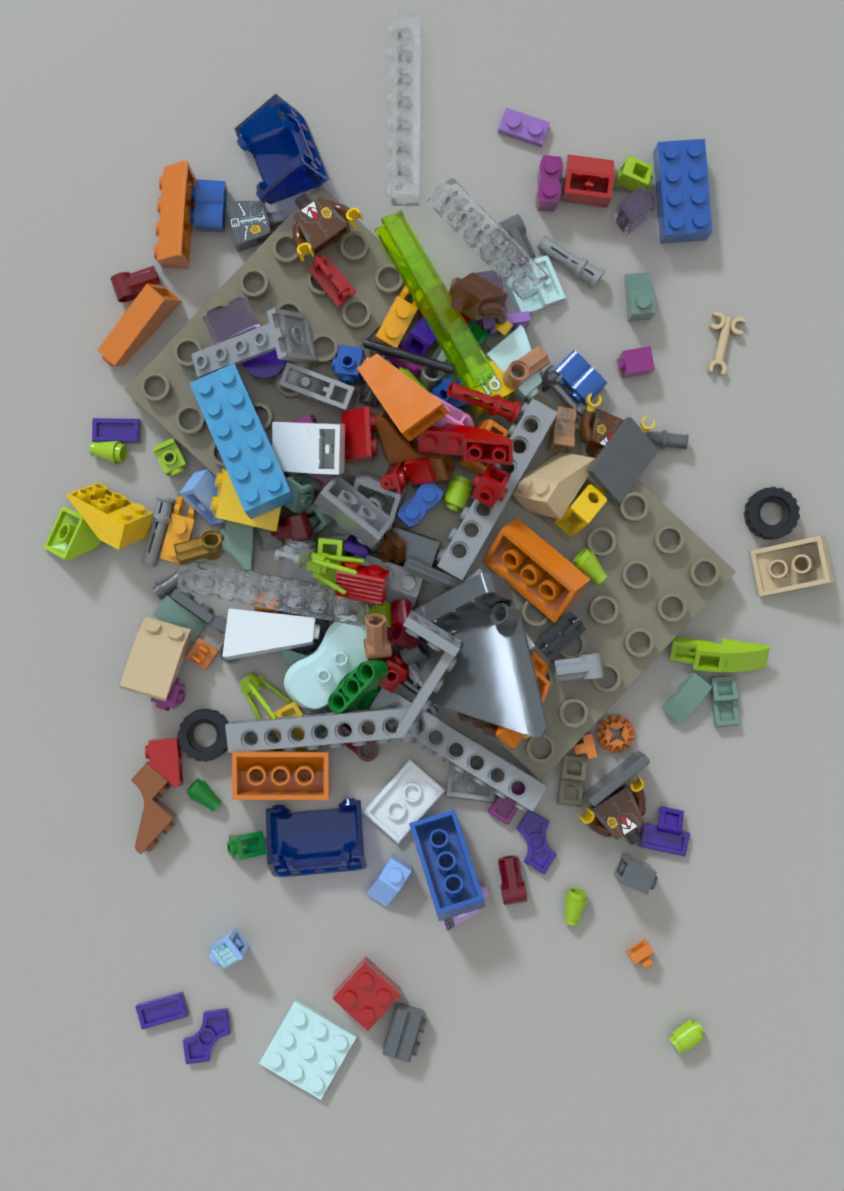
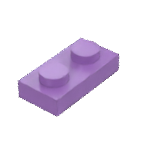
(523, 127)
(516, 320)

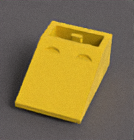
(111, 515)

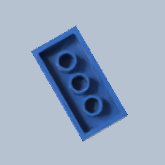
(682, 191)
(447, 865)

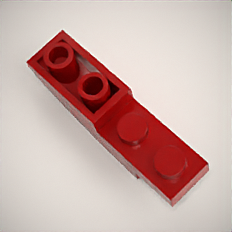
(467, 441)

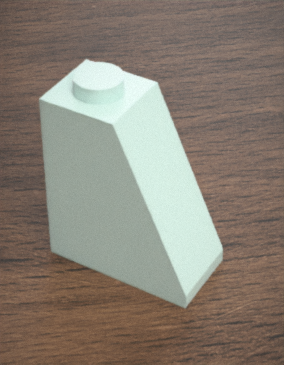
(511, 349)

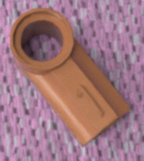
(525, 367)
(376, 641)

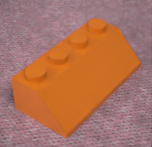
(174, 210)
(535, 569)
(280, 775)

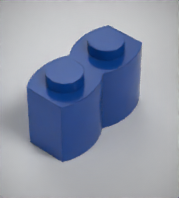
(210, 205)
(579, 377)
(415, 509)

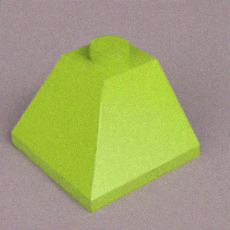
(70, 535)

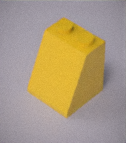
(228, 506)

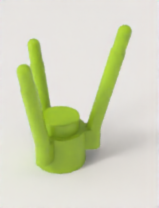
(322, 563)
(252, 686)

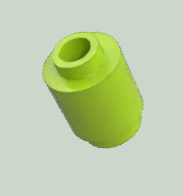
(457, 493)
(687, 1036)

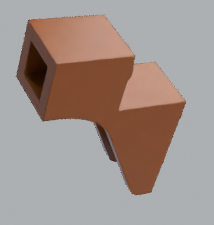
(400, 449)
(156, 815)

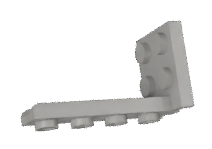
(286, 333)
(295, 559)
(437, 640)

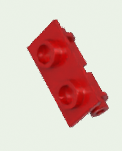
(331, 280)
(395, 478)

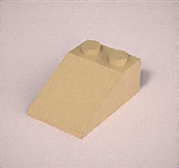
(553, 484)
(792, 566)
(155, 658)

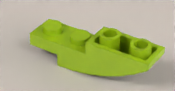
(720, 657)

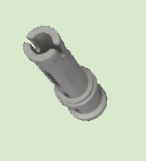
(580, 269)
(160, 519)

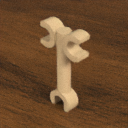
(727, 326)

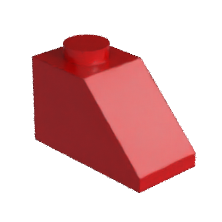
(166, 759)

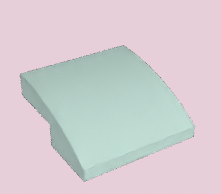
(547, 296)

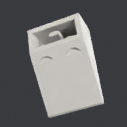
(309, 447)

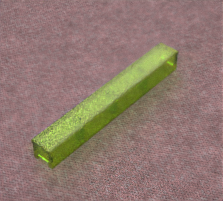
(434, 301)

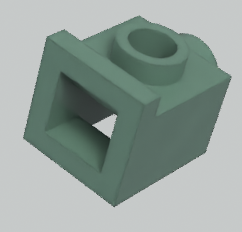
(303, 491)

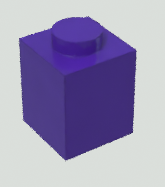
(420, 339)

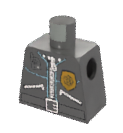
(251, 223)

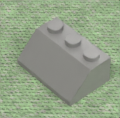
(353, 511)
(401, 584)

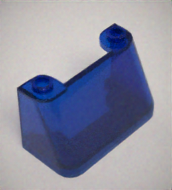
(282, 151)
(315, 840)

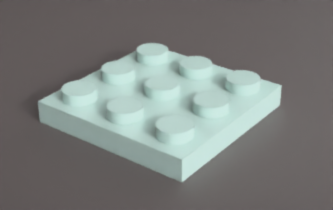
(308, 1049)

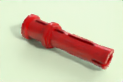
(494, 407)

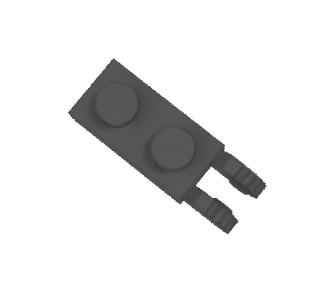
(202, 611)

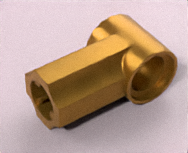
(198, 548)

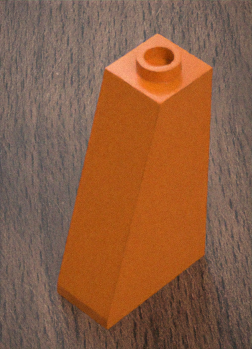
(138, 324)
(405, 401)

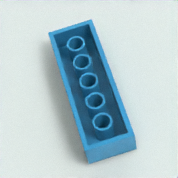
(242, 441)

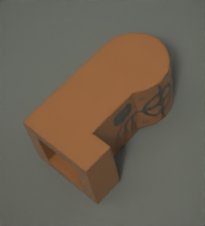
(563, 430)

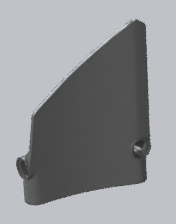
(494, 663)

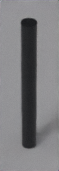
(409, 356)

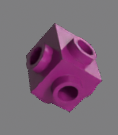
(174, 699)

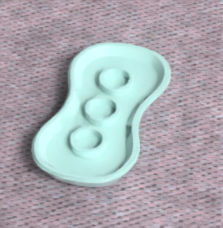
(318, 675)

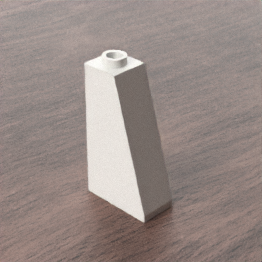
(262, 632)

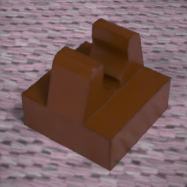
(392, 548)

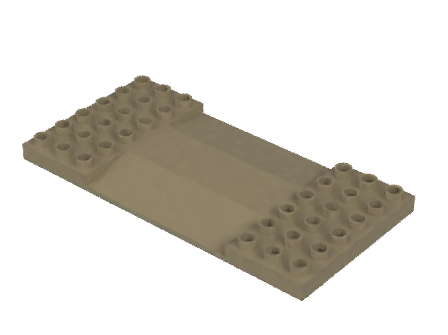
(652, 560)

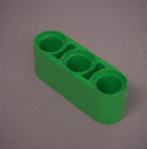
(357, 685)

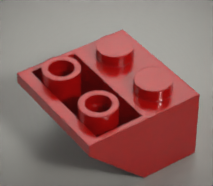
(588, 181)
(359, 443)

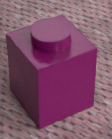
(636, 362)

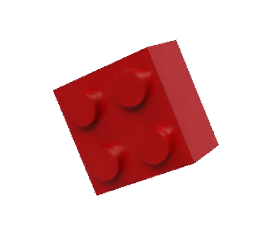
(366, 993)

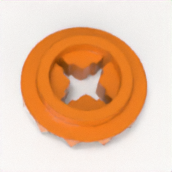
(604, 734)

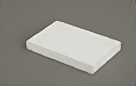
(404, 800)

